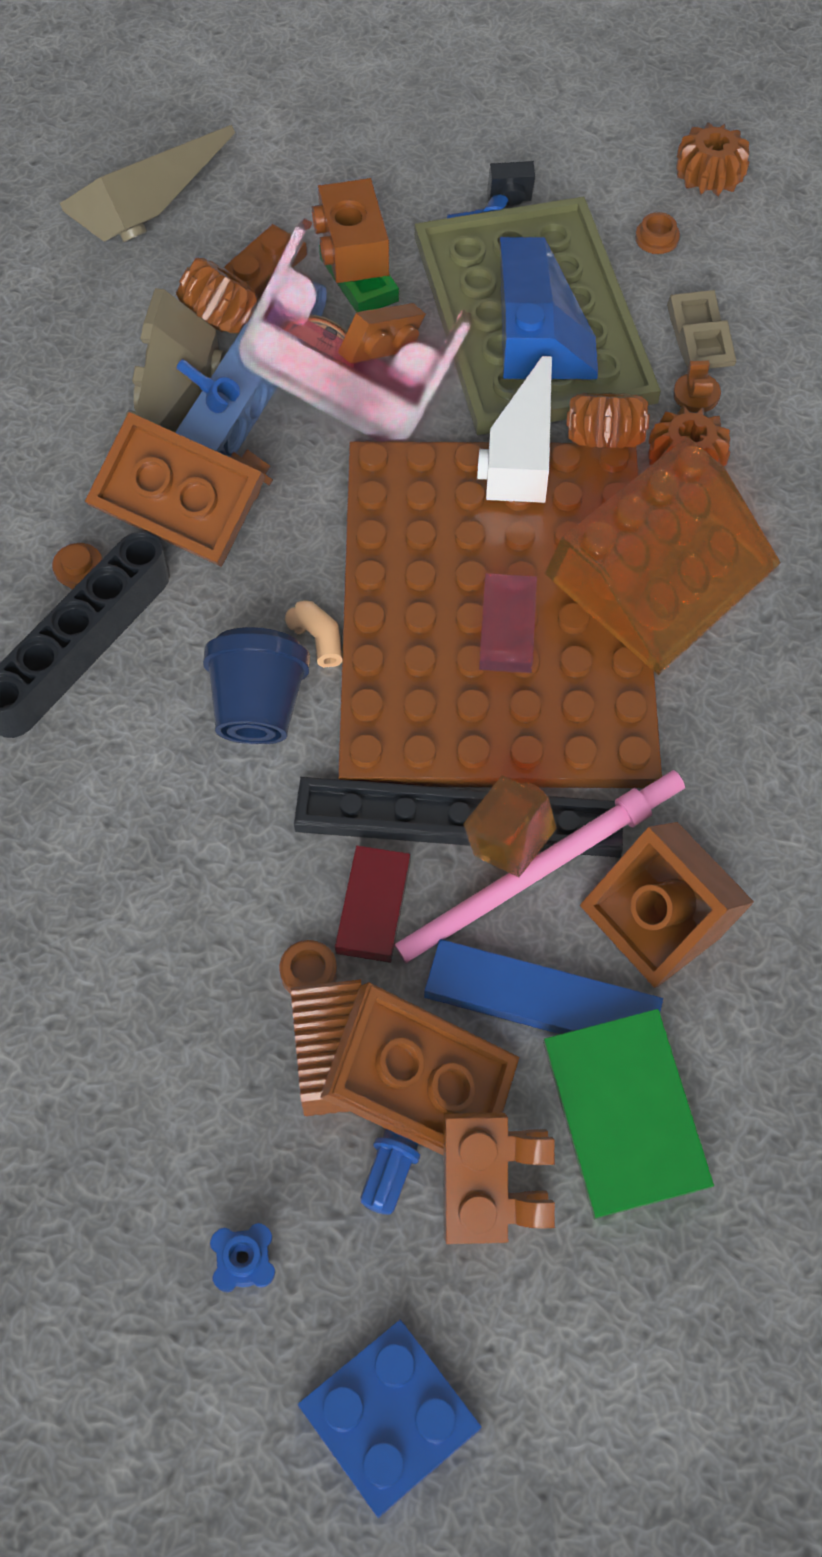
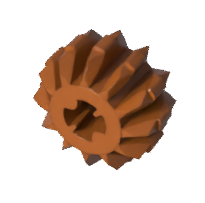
(713, 159)
(216, 295)
(608, 420)
(702, 430)

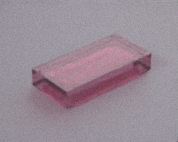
(508, 623)

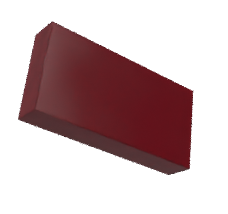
(373, 904)

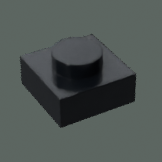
(512, 180)

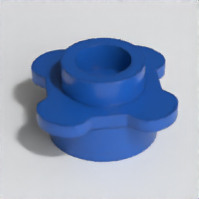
(255, 1271)

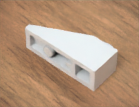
(520, 442)

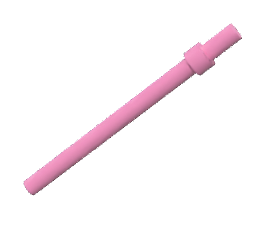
(629, 810)

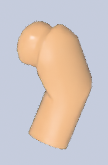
(311, 618)

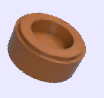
(307, 964)

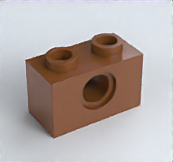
(352, 230)

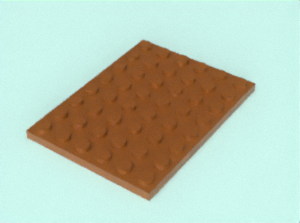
(414, 630)

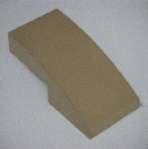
(700, 329)

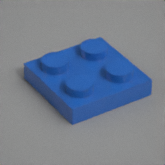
(389, 1418)

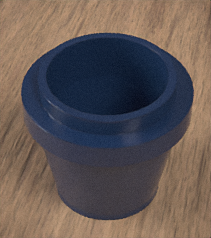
(254, 683)

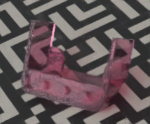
(306, 360)

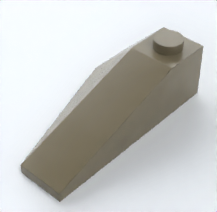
(141, 191)
(172, 334)

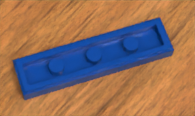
(528, 991)

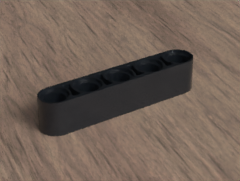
(99, 609)

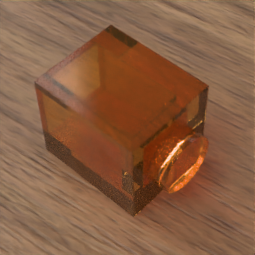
(510, 825)

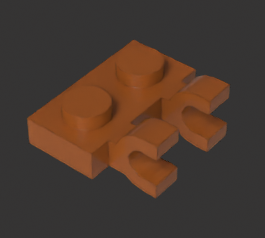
(477, 1178)

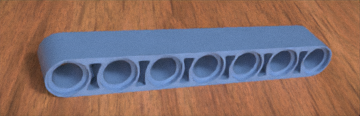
(229, 429)

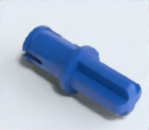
(388, 1172)

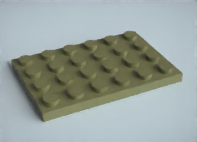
(464, 274)

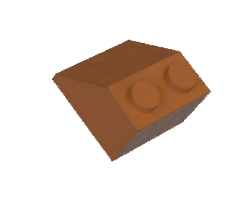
(665, 902)

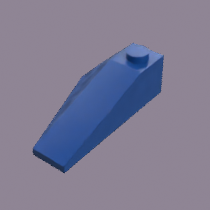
(541, 314)

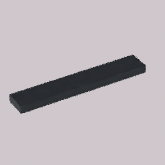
(424, 813)

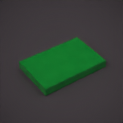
(627, 1114)

